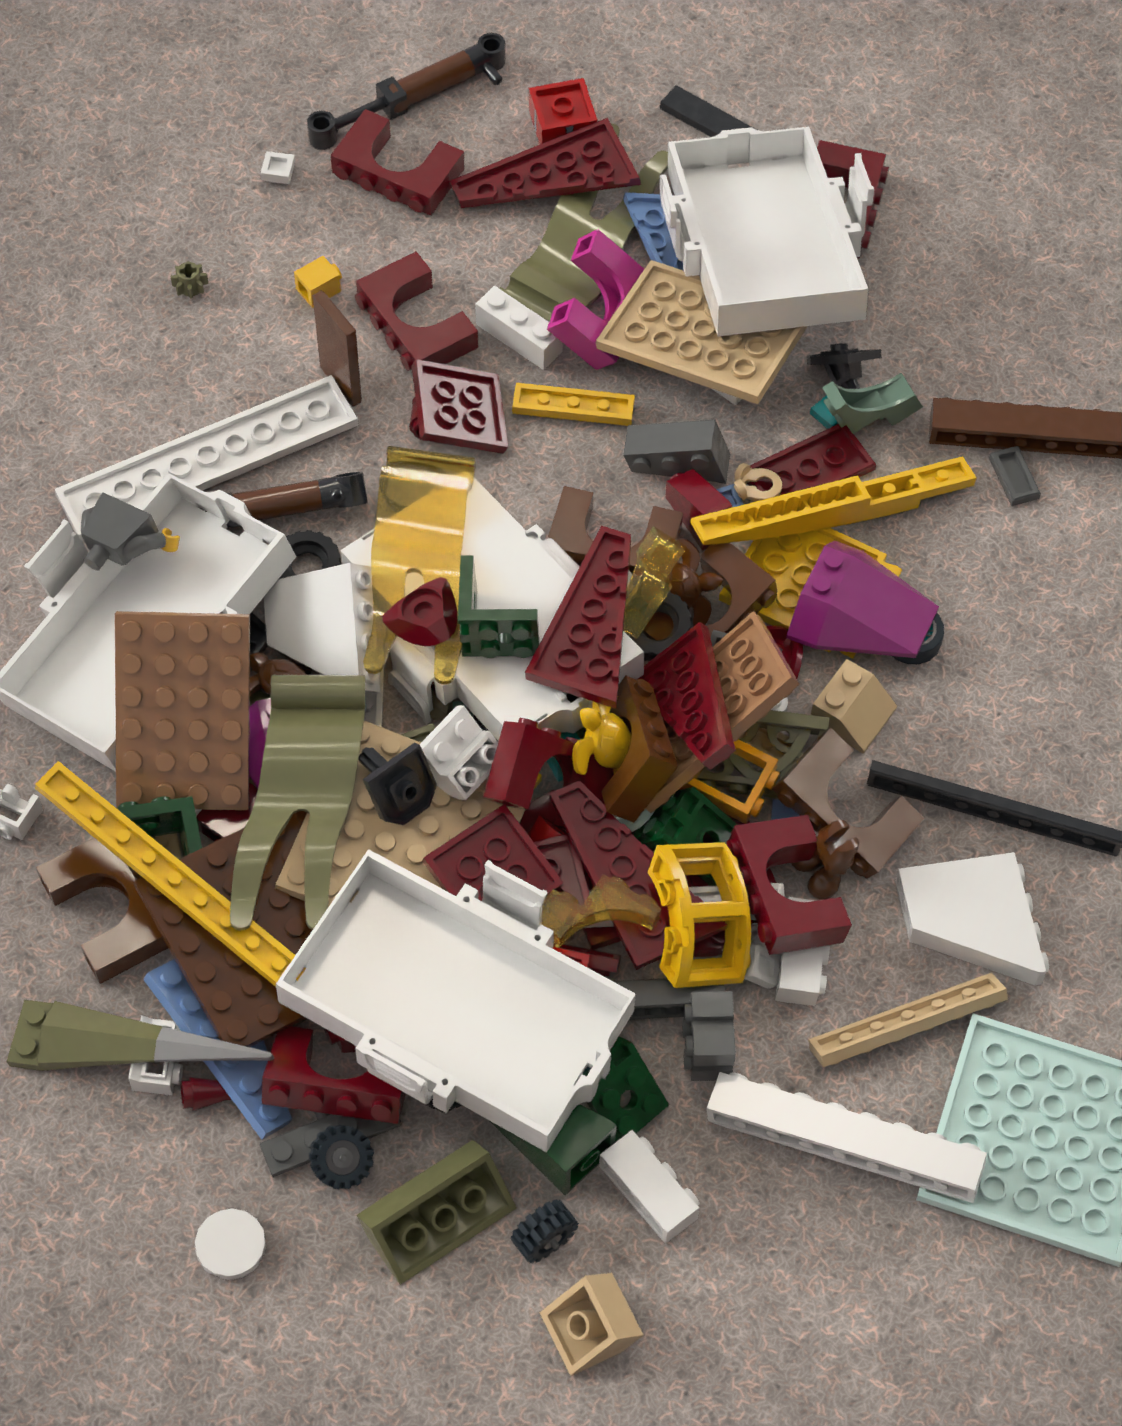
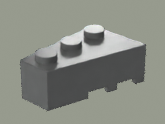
(678, 448)

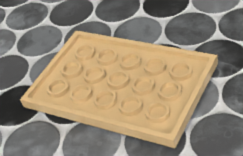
(672, 330)

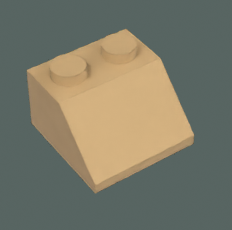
(855, 705)
(591, 1322)

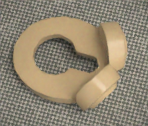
(745, 474)

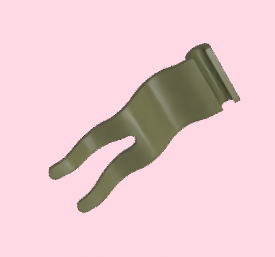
(549, 274)
(306, 768)

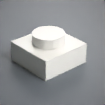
(277, 167)

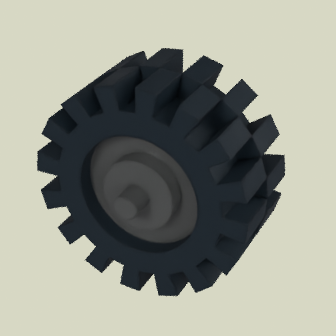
(341, 1156)
(544, 1231)

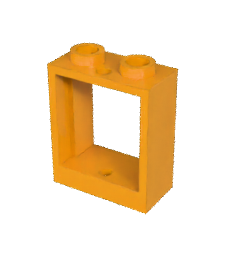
(754, 802)

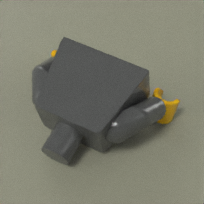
(121, 533)

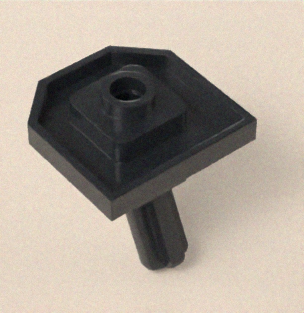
(843, 363)
(401, 785)

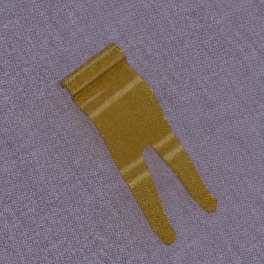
(418, 532)

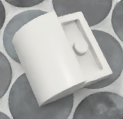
(459, 753)

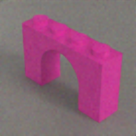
(615, 276)

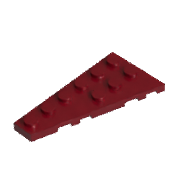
(586, 633)
(692, 695)
(612, 850)

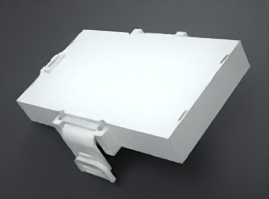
(768, 235)
(512, 572)
(68, 663)
(459, 996)

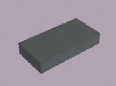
(1014, 475)

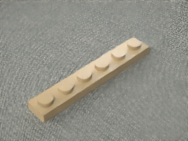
(907, 1019)

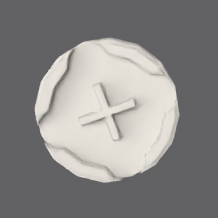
(230, 1244)

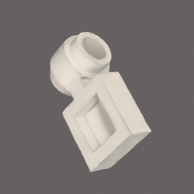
(763, 967)

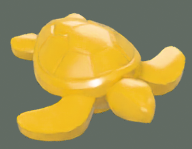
(605, 738)

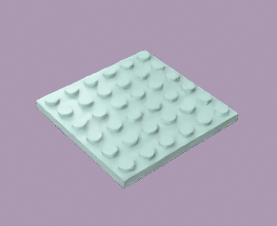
(1049, 1138)

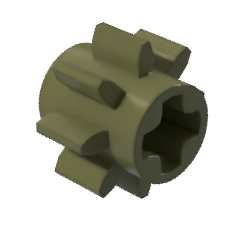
(189, 279)

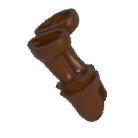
(835, 855)

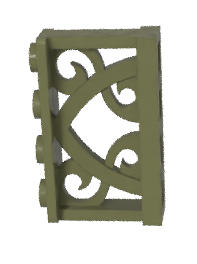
(799, 729)

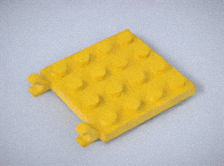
(790, 563)

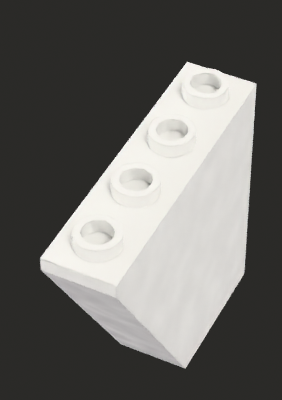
(324, 620)
(974, 914)

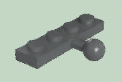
(293, 1147)

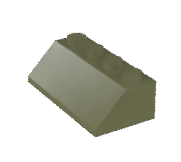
(437, 1211)

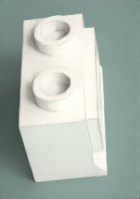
(28, 810)
(151, 1082)

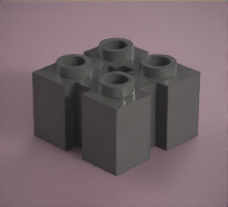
(709, 1035)

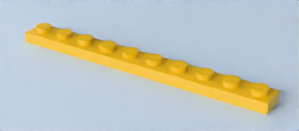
(163, 871)

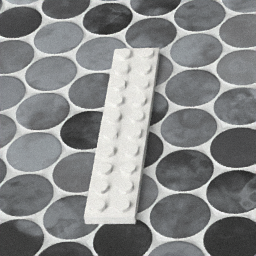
(219, 449)

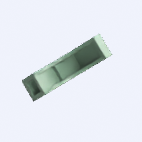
(864, 405)

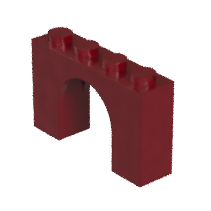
(837, 163)
(418, 188)
(393, 285)
(522, 754)
(782, 922)
(295, 1085)

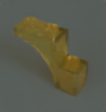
(649, 580)
(607, 901)

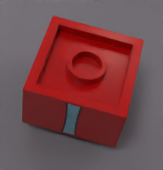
(560, 108)

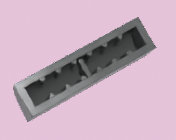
(659, 998)

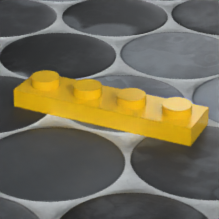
(573, 404)

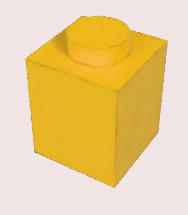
(316, 277)

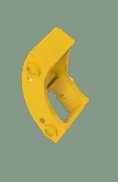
(668, 874)

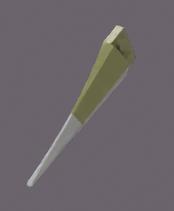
(74, 1037)

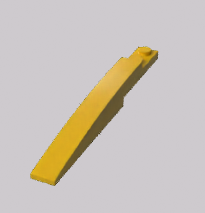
(833, 504)

